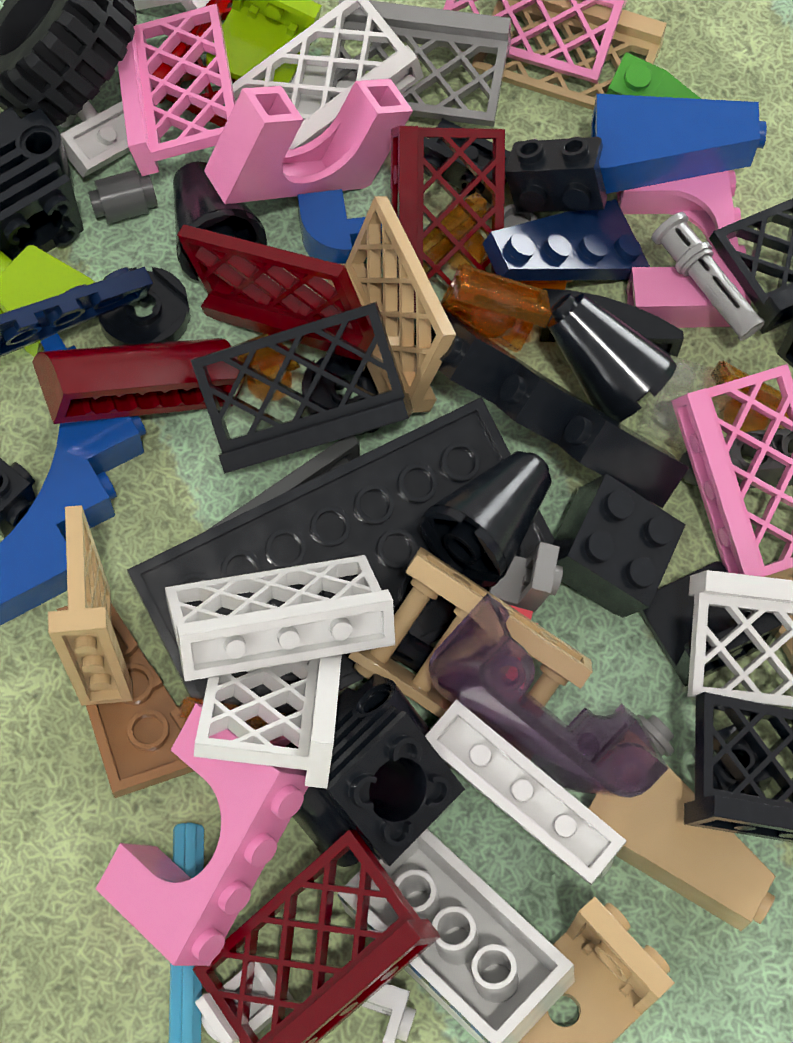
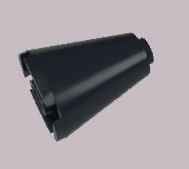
(201, 207)
(608, 356)
(488, 517)

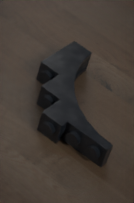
(559, 415)

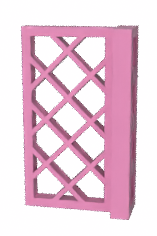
(549, 60)
(140, 99)
(718, 476)

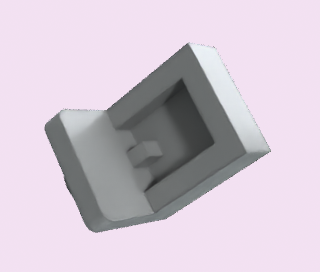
(531, 579)

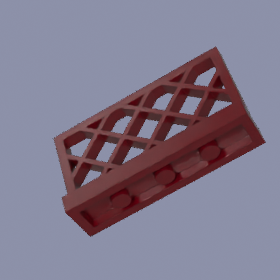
(409, 189)
(257, 303)
(350, 985)

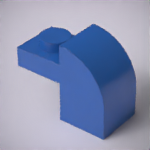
(325, 226)

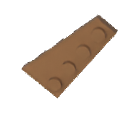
(138, 733)

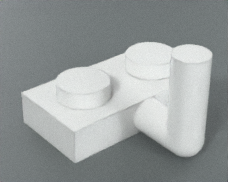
(95, 140)

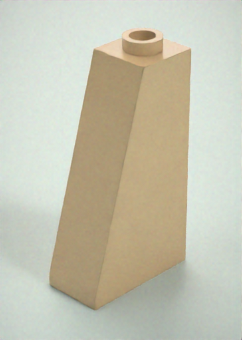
(696, 862)

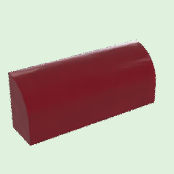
(128, 379)

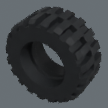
(60, 52)

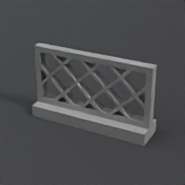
(441, 29)

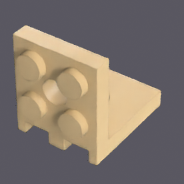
(612, 978)

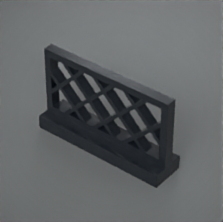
(776, 305)
(315, 428)
(730, 810)

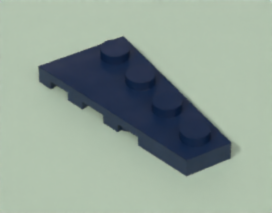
(567, 247)
(77, 305)

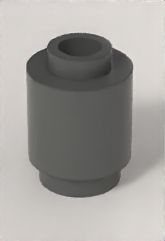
(122, 196)

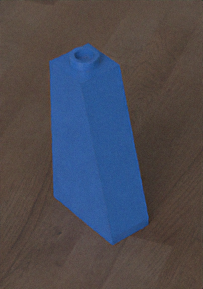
(672, 138)

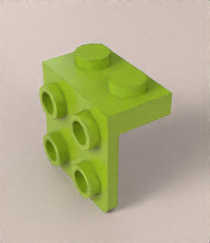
(261, 28)

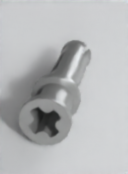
(696, 260)

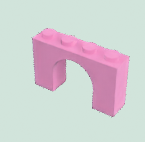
(254, 152)
(662, 289)
(193, 915)

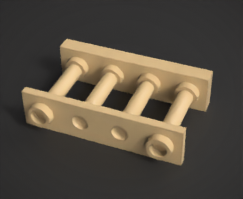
(436, 578)

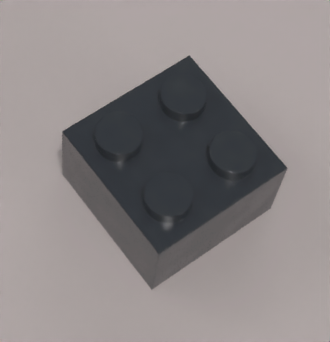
(616, 546)

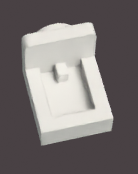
(393, 1002)
(260, 1014)

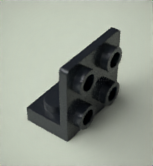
(672, 619)

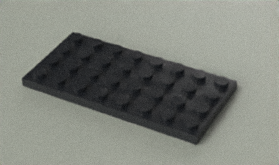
(351, 511)

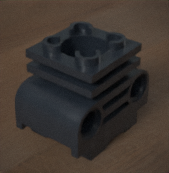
(34, 186)
(380, 776)

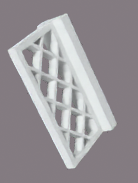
(400, 67)
(734, 594)
(269, 635)
(309, 728)
(525, 793)

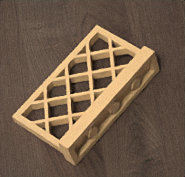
(632, 34)
(415, 370)
(85, 630)

